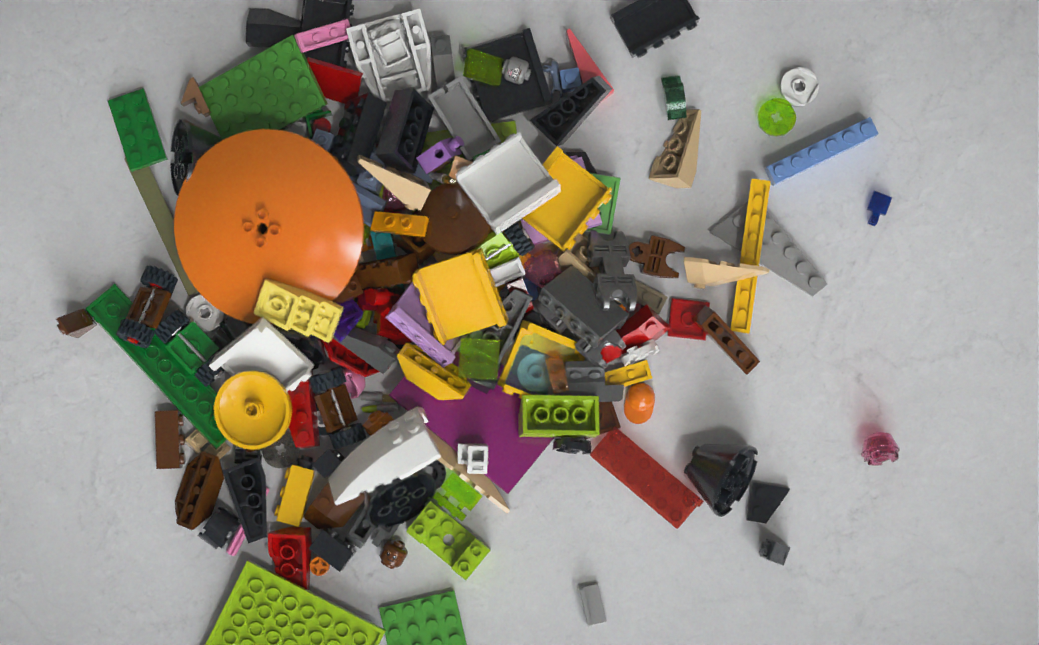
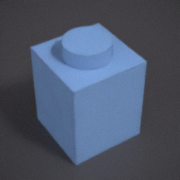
(569, 79)

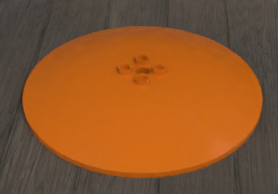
(274, 181)

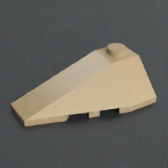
(405, 187)
(708, 273)

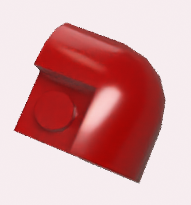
(385, 327)

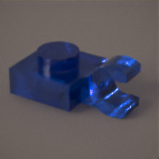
(878, 205)

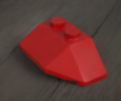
(347, 359)

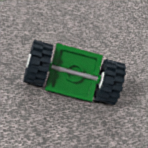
(190, 346)

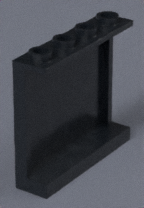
(510, 97)

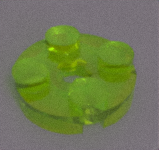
(770, 108)

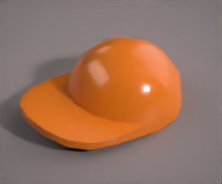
(639, 403)

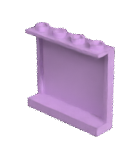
(411, 319)

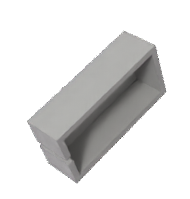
(464, 118)

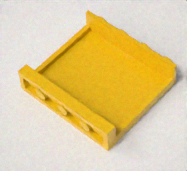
(573, 207)

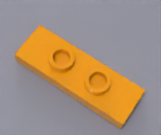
(399, 224)

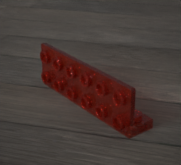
(645, 477)

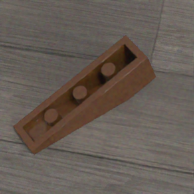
(726, 339)

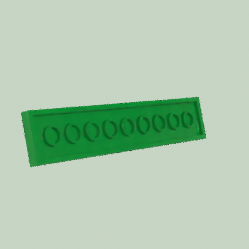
(161, 367)

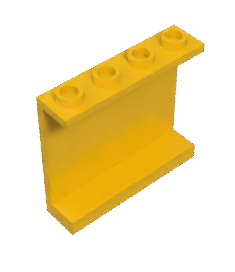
(460, 296)

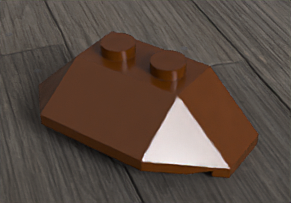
(198, 490)
(326, 514)

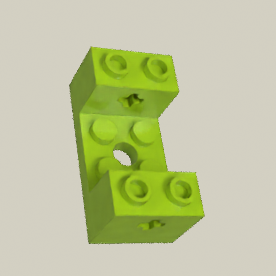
(466, 550)

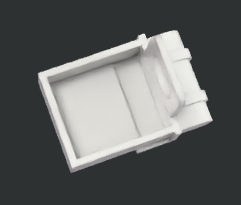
(389, 43)

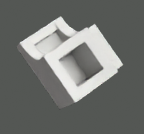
(474, 456)

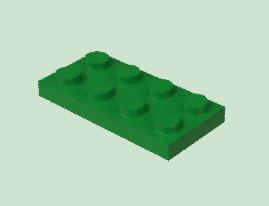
(137, 130)

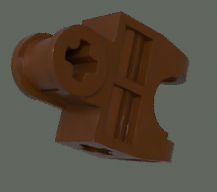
(647, 256)

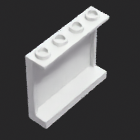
(507, 183)
(265, 351)

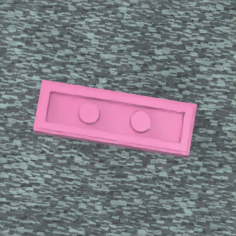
(322, 36)

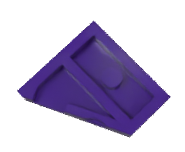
(349, 318)

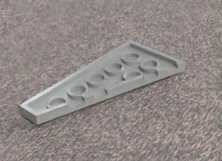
(777, 251)

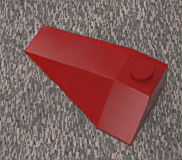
(637, 330)
(291, 553)

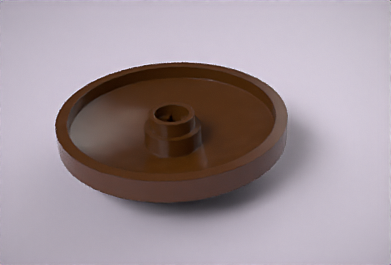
(454, 221)

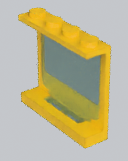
(526, 364)

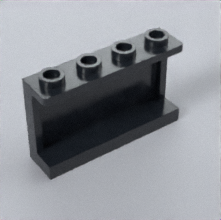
(321, 13)
(651, 22)

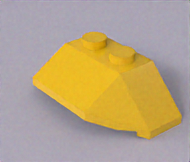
(430, 376)

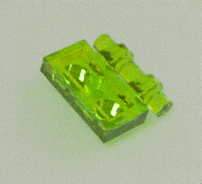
(461, 492)

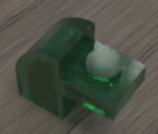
(674, 97)

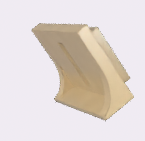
(197, 441)

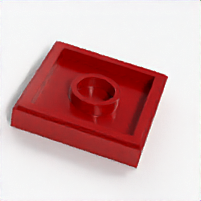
(681, 319)

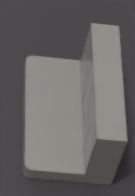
(592, 604)

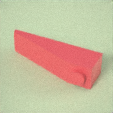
(584, 62)

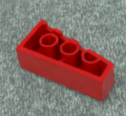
(304, 420)

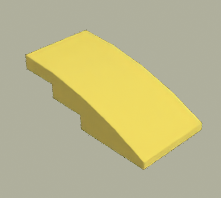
(298, 310)

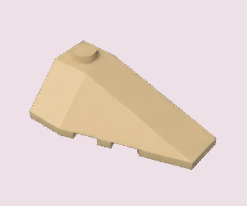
(679, 159)
(578, 258)

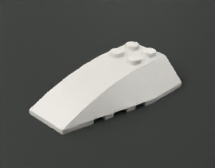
(407, 74)
(389, 453)

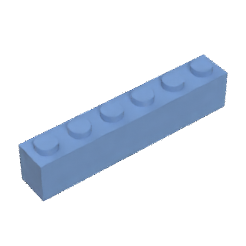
(821, 151)

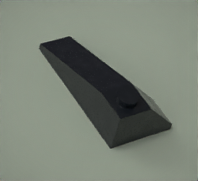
(248, 493)

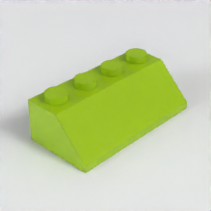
(559, 416)

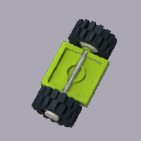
(500, 250)

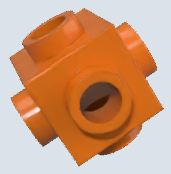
(377, 421)

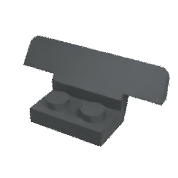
(589, 380)

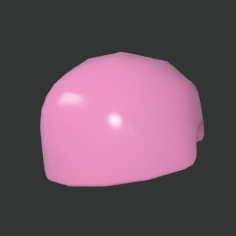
(354, 382)

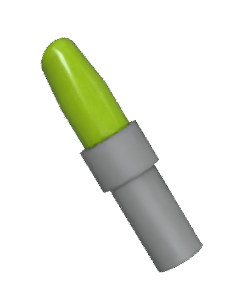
(381, 407)

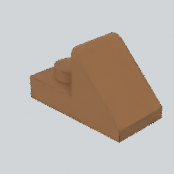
(194, 94)

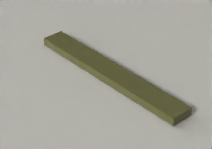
(162, 219)

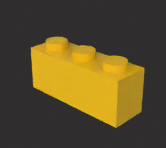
(294, 495)

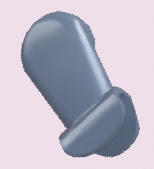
(554, 69)

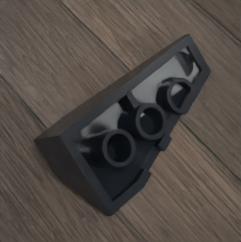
(269, 27)

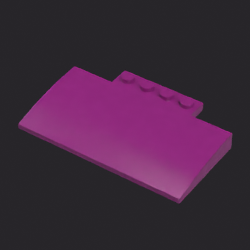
(479, 420)

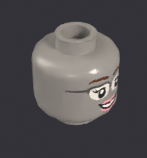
(516, 70)

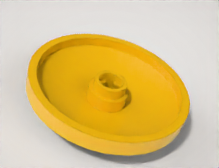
(252, 410)

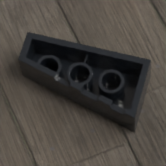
(569, 112)

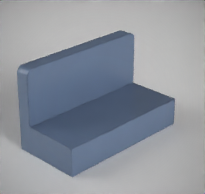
(369, 204)

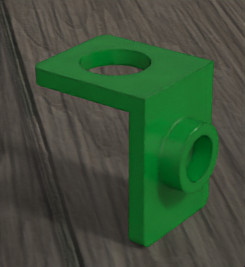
(317, 114)

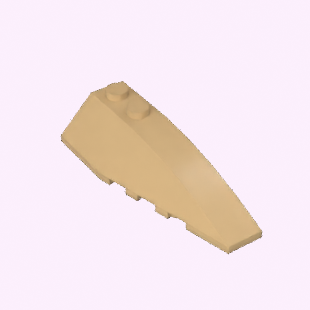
(480, 482)

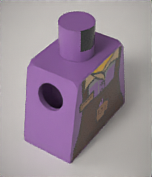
(440, 154)

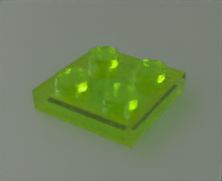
(478, 359)

